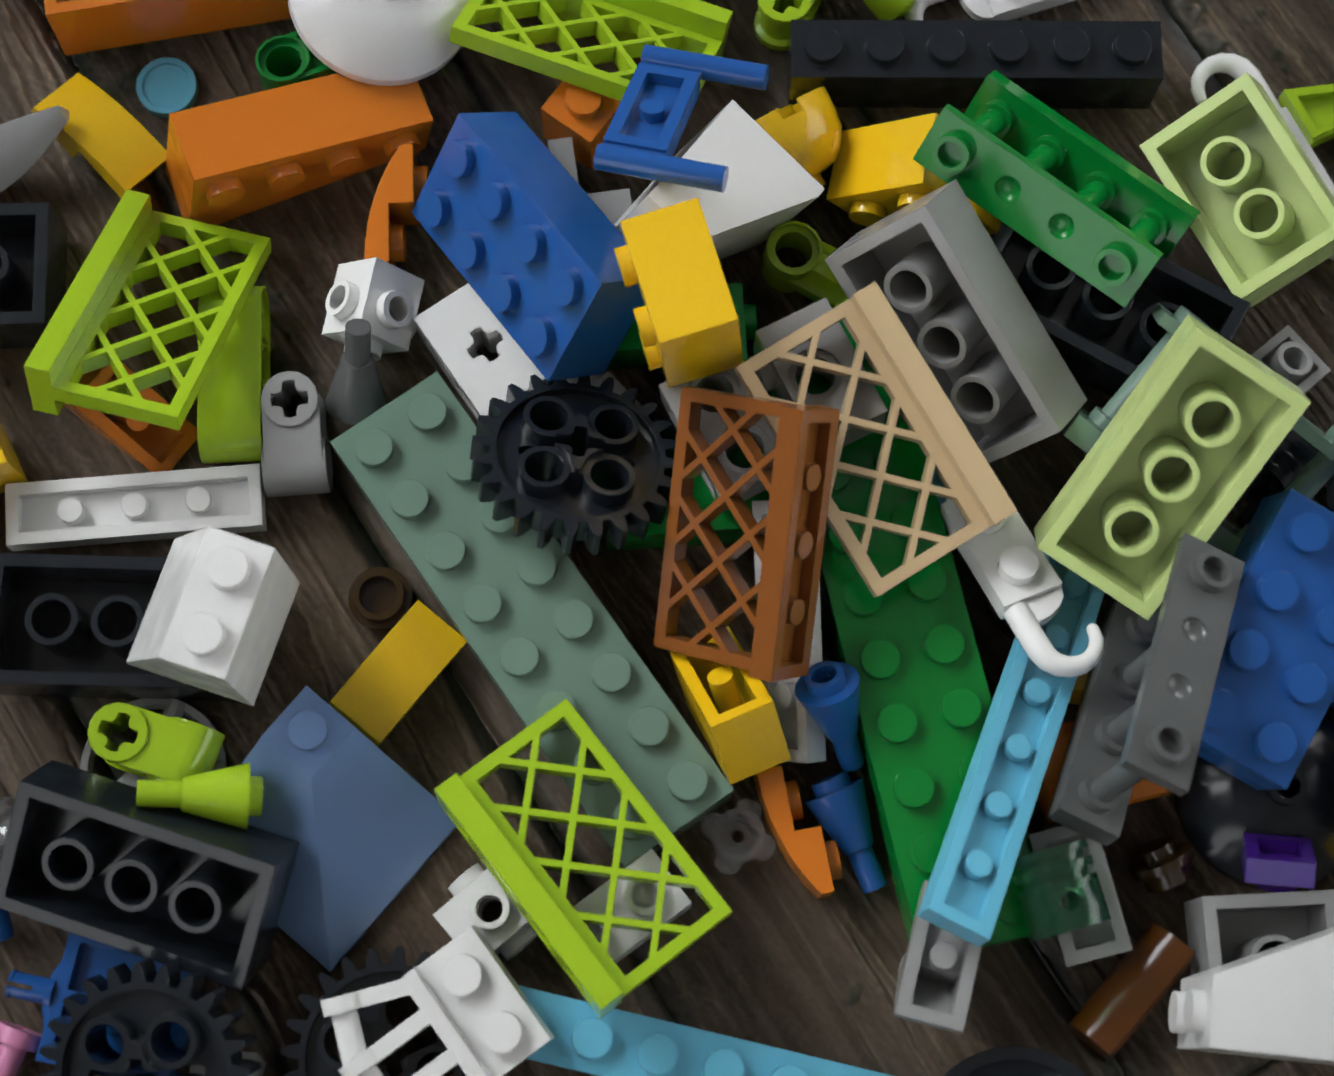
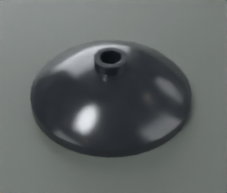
(1224, 807)

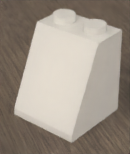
(761, 188)
(216, 614)
(1262, 1004)

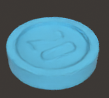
(167, 87)

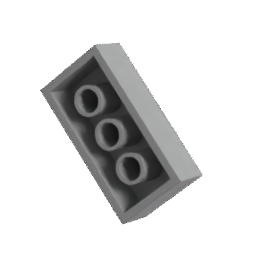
(965, 319)

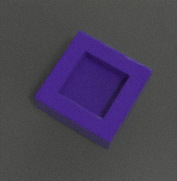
(1278, 862)

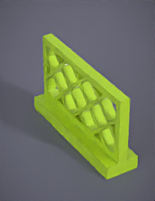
(663, 23)
(96, 305)
(533, 890)

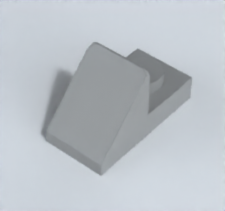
(935, 976)

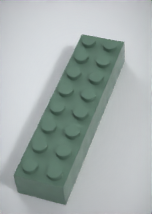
(527, 614)

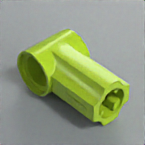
(811, 280)

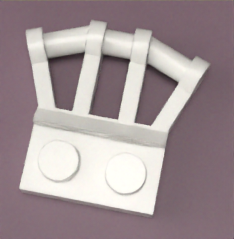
(466, 1001)

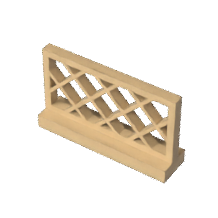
(925, 411)

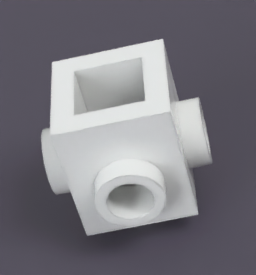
(379, 295)
(471, 895)

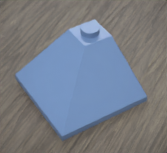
(357, 823)

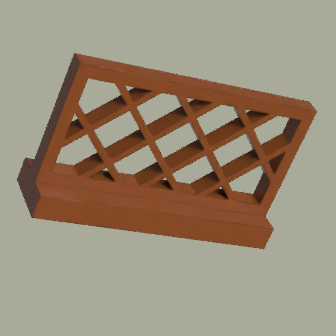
(785, 540)

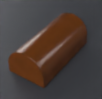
(1131, 991)

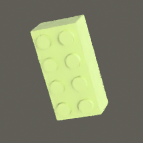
(1169, 465)

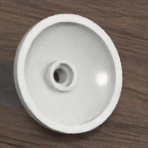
(379, 38)

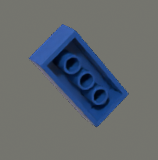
(529, 244)
(1278, 645)

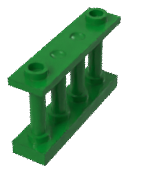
(1057, 186)

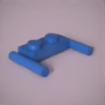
(657, 111)

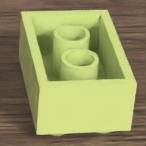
(1255, 188)

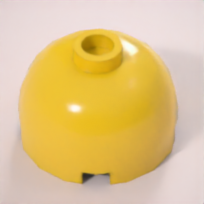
(807, 131)

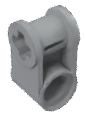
(294, 448)

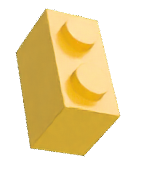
(732, 715)

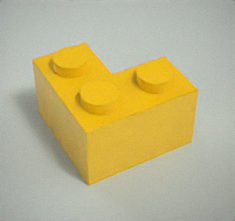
(879, 174)
(687, 306)

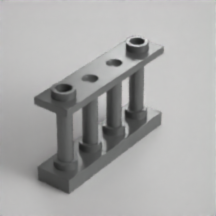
(1148, 694)

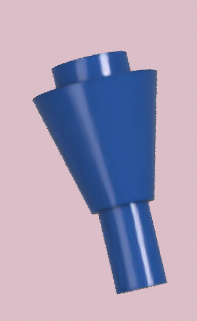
(832, 701)
(844, 814)

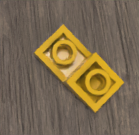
(104, 134)
(397, 673)

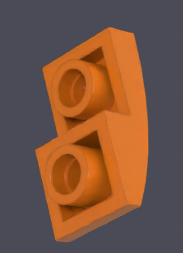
(393, 206)
(805, 851)

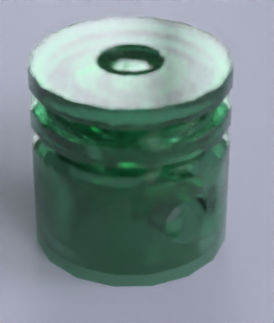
(1058, 874)

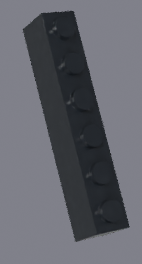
(949, 59)

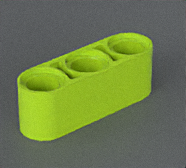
(231, 395)

